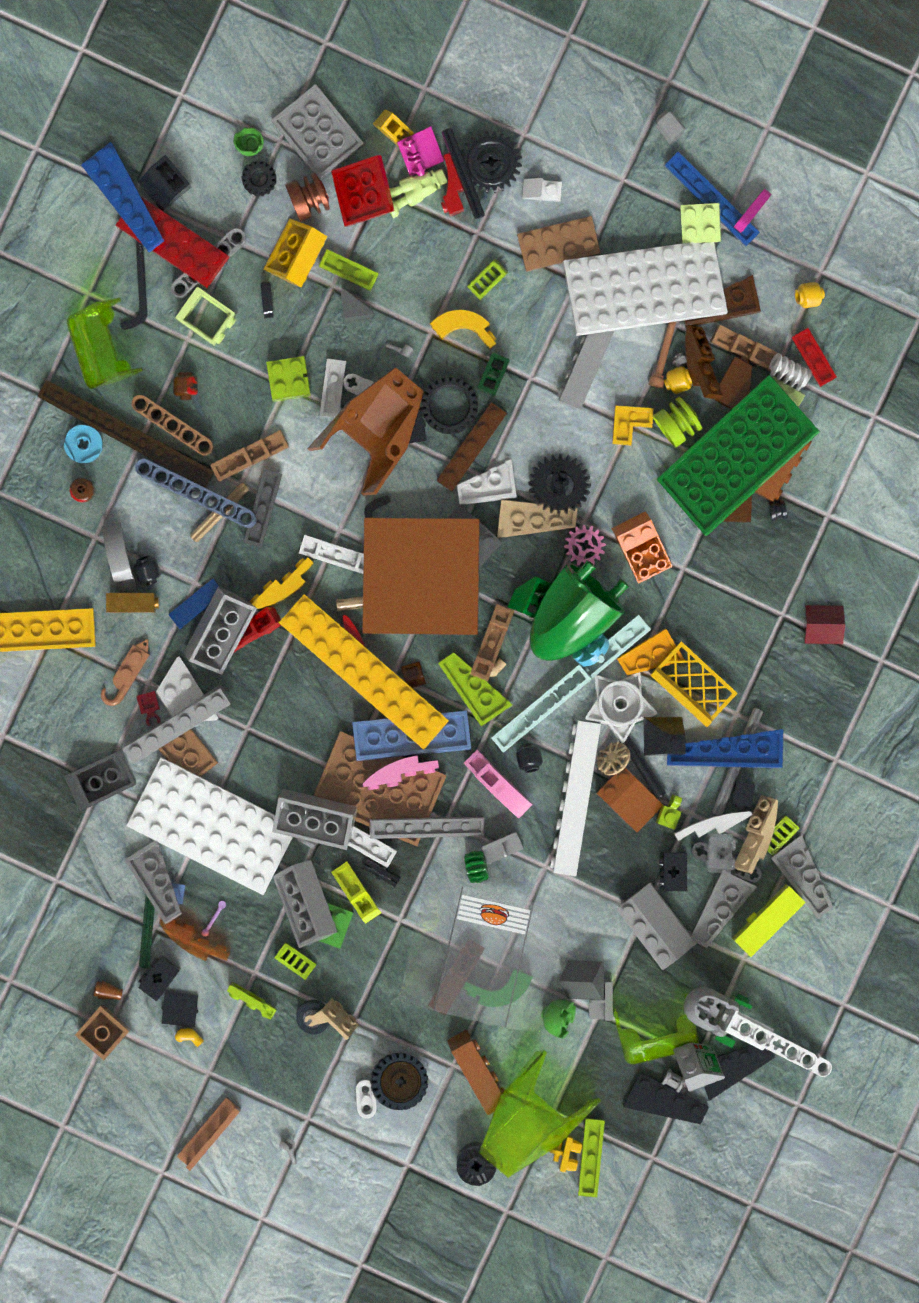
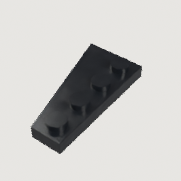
(737, 1066)
(659, 1099)

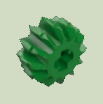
(476, 866)

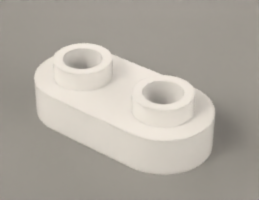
(365, 1098)

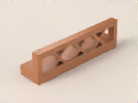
(208, 1133)

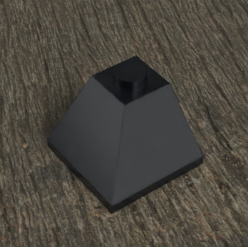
(664, 736)

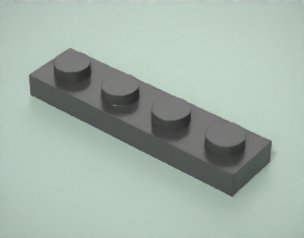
(263, 507)

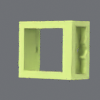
(190, 305)

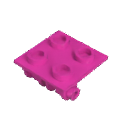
(420, 151)

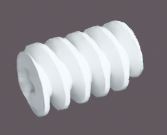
(790, 371)

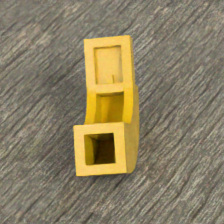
(463, 319)

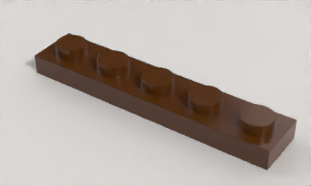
(471, 447)

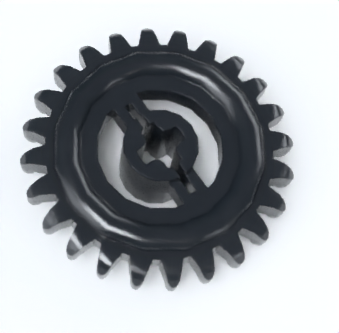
(509, 159)
(555, 467)

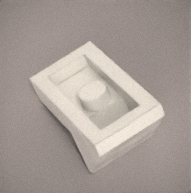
(542, 190)

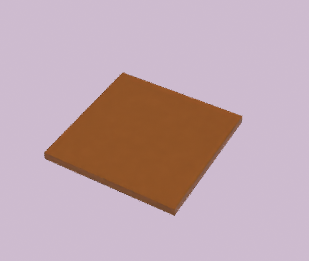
(421, 576)

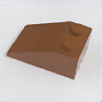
(629, 799)

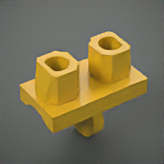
(566, 1162)

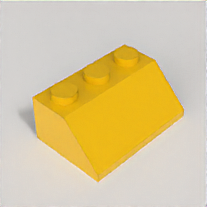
(295, 252)

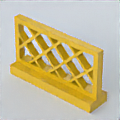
(679, 693)

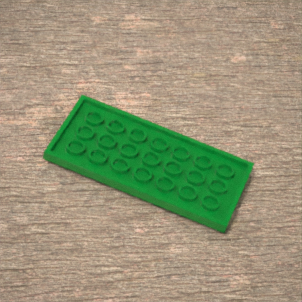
(738, 455)

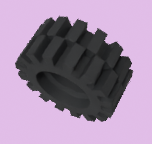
(247, 178)

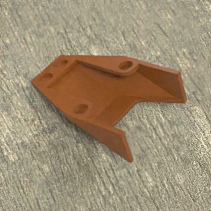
(380, 423)

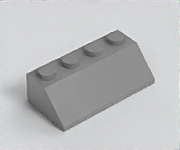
(219, 631)
(314, 819)
(305, 903)
(656, 925)

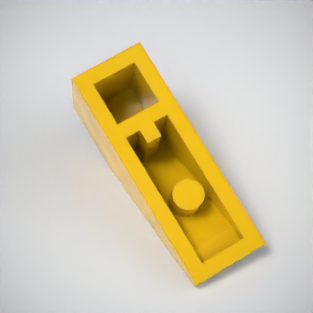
(392, 127)

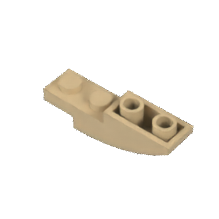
(760, 834)

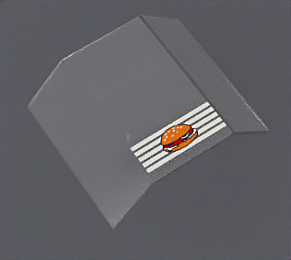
(483, 955)

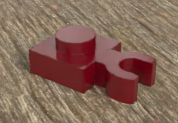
(149, 704)

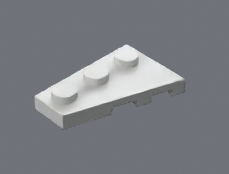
(490, 486)

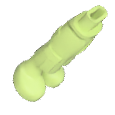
(416, 189)

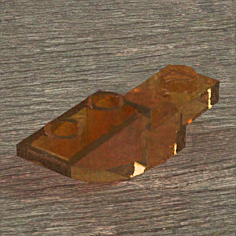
(185, 938)

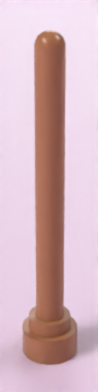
(657, 378)

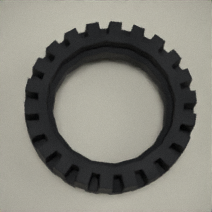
(455, 383)

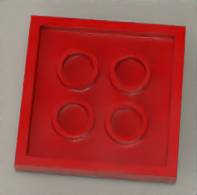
(362, 190)

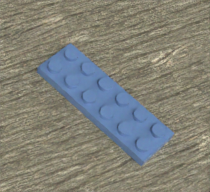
(385, 740)

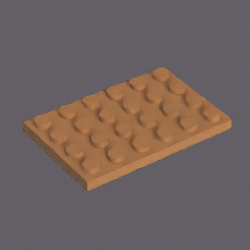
(344, 782)

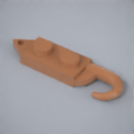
(128, 672)

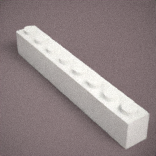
(576, 798)

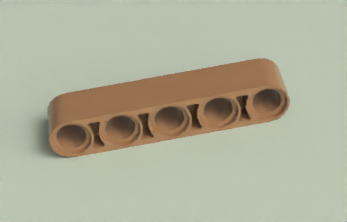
(163, 424)

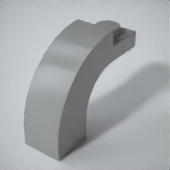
(118, 557)

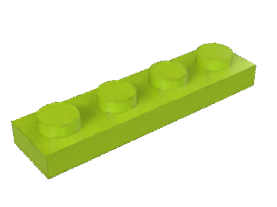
(591, 1157)

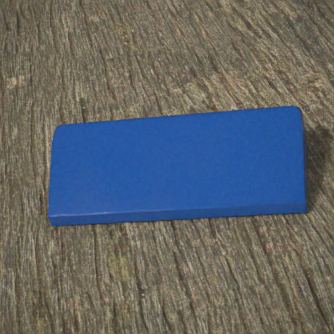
(194, 604)

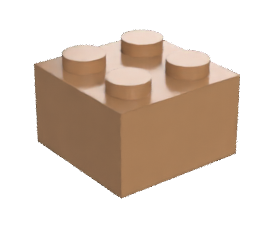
(103, 1032)

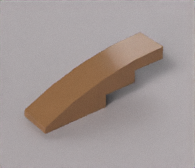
(743, 346)
(249, 456)

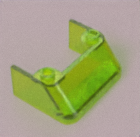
(95, 346)
(638, 1052)

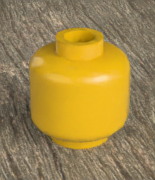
(809, 295)
(678, 380)

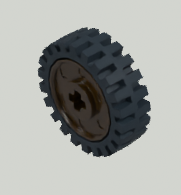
(413, 1077)

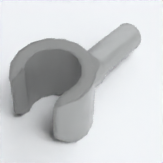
(406, 351)
(289, 1146)

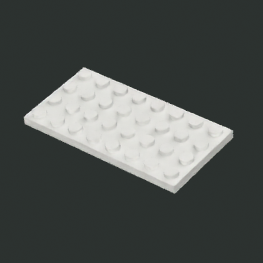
(644, 287)
(210, 826)

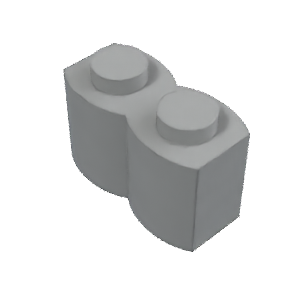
(670, 126)

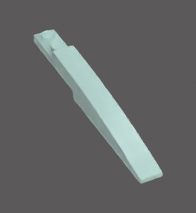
(569, 685)

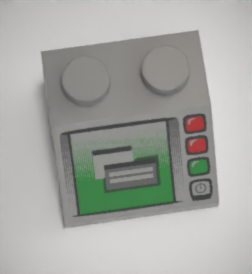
(698, 1065)

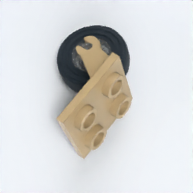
(315, 1017)

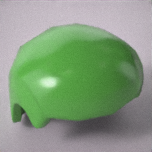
(248, 141)

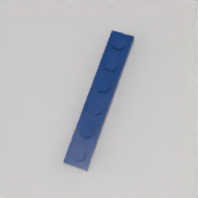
(707, 193)

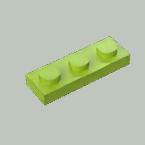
(348, 270)

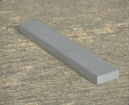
(426, 827)

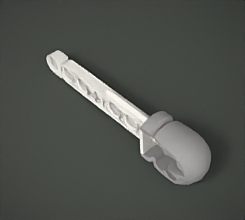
(731, 1021)

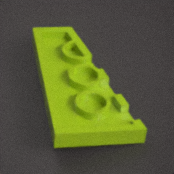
(476, 693)

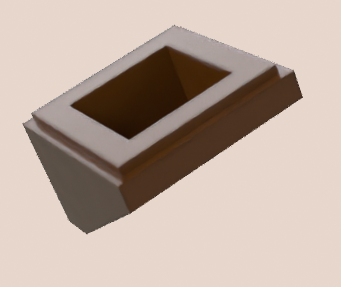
(413, 674)

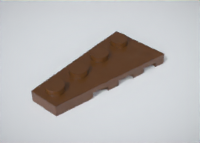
(740, 301)

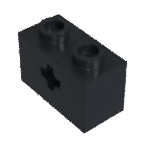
(679, 881)
(168, 971)

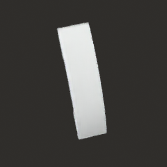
(332, 554)

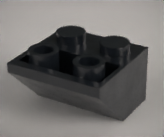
(164, 183)

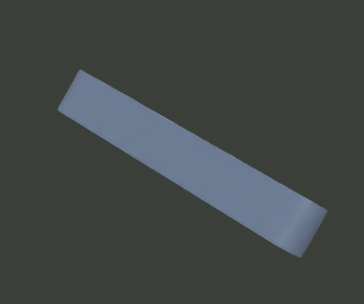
(187, 489)

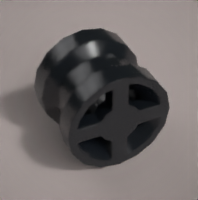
(777, 510)

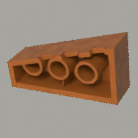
(476, 1070)

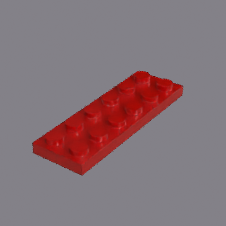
(183, 247)

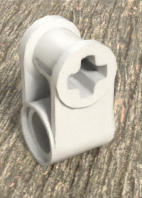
(362, 384)

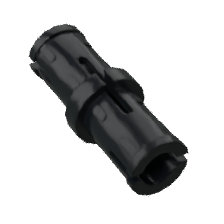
(381, 872)

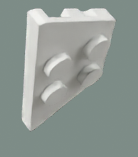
(179, 689)

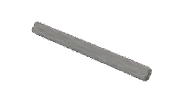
(734, 771)

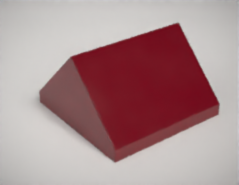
(824, 624)

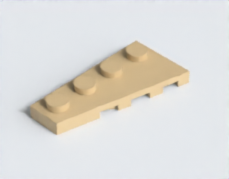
(528, 518)

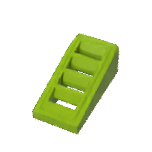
(476, 291)
(791, 824)
(287, 946)

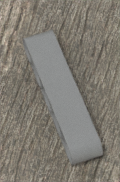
(226, 241)

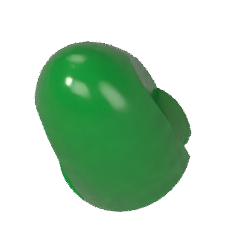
(574, 612)

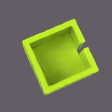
(287, 379)

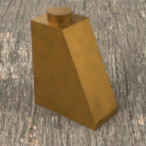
(131, 602)

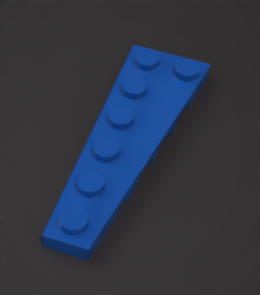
(117, 186)
(750, 750)

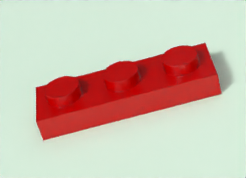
(813, 357)

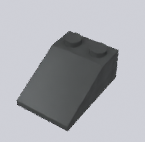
(487, 541)
(99, 780)

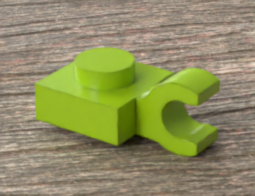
(670, 815)

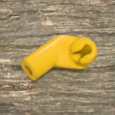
(188, 1034)

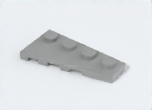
(151, 873)
(802, 874)
(721, 906)

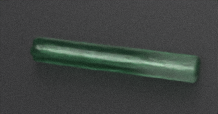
(147, 930)

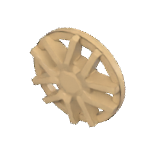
(613, 758)

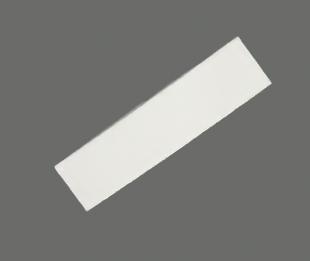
(720, 823)

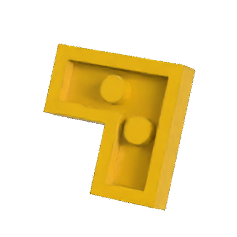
(627, 418)

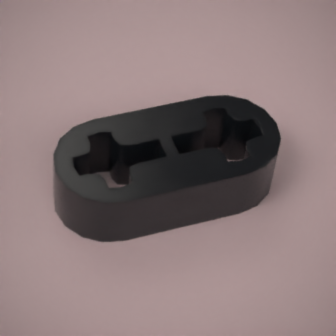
(267, 300)

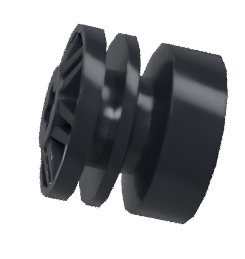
(469, 1174)

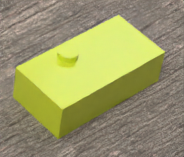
(768, 920)

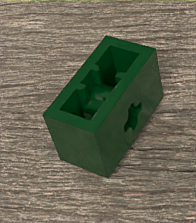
(493, 374)

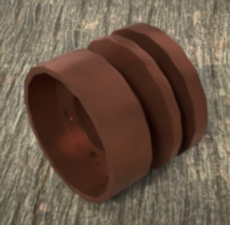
(307, 196)

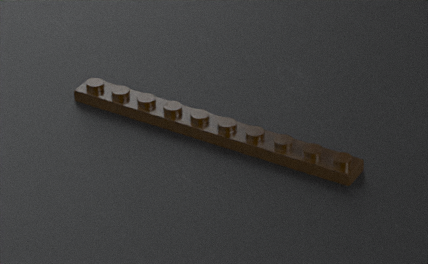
(125, 434)

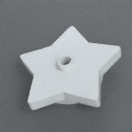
(629, 693)

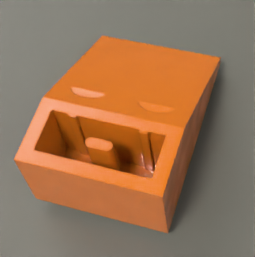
(642, 547)

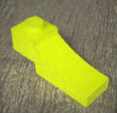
(356, 892)

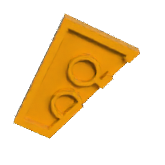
(649, 654)

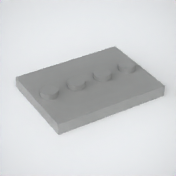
(317, 132)

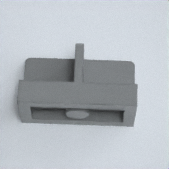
(502, 847)
(603, 1008)

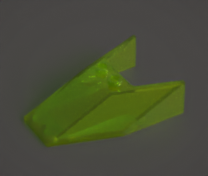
(525, 1124)

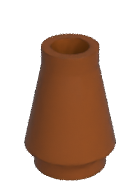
(107, 991)

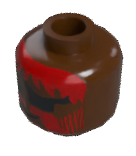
(185, 385)
(85, 496)

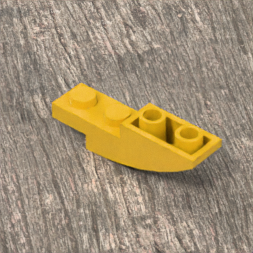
(277, 592)

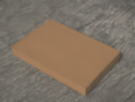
(189, 753)

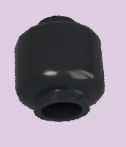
(147, 570)
(529, 758)

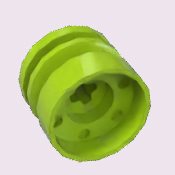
(677, 422)

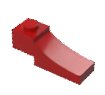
(452, 202)
(260, 625)

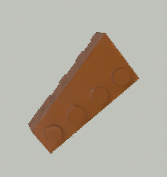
(772, 487)

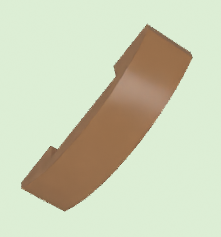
(492, 642)

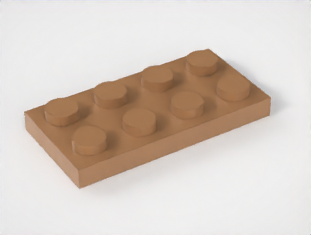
(558, 243)

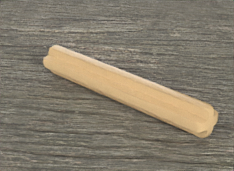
(213, 518)

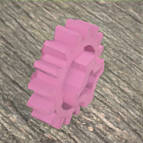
(589, 533)

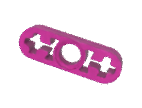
(752, 210)

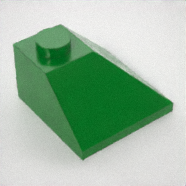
(528, 596)

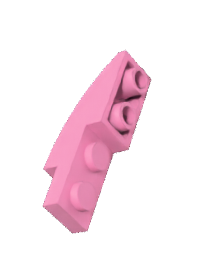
(392, 772)
(497, 784)

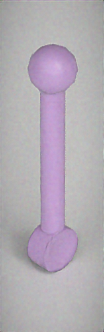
(205, 932)

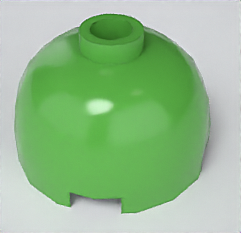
(558, 1016)

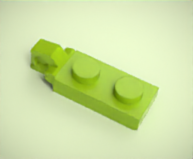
(252, 1001)

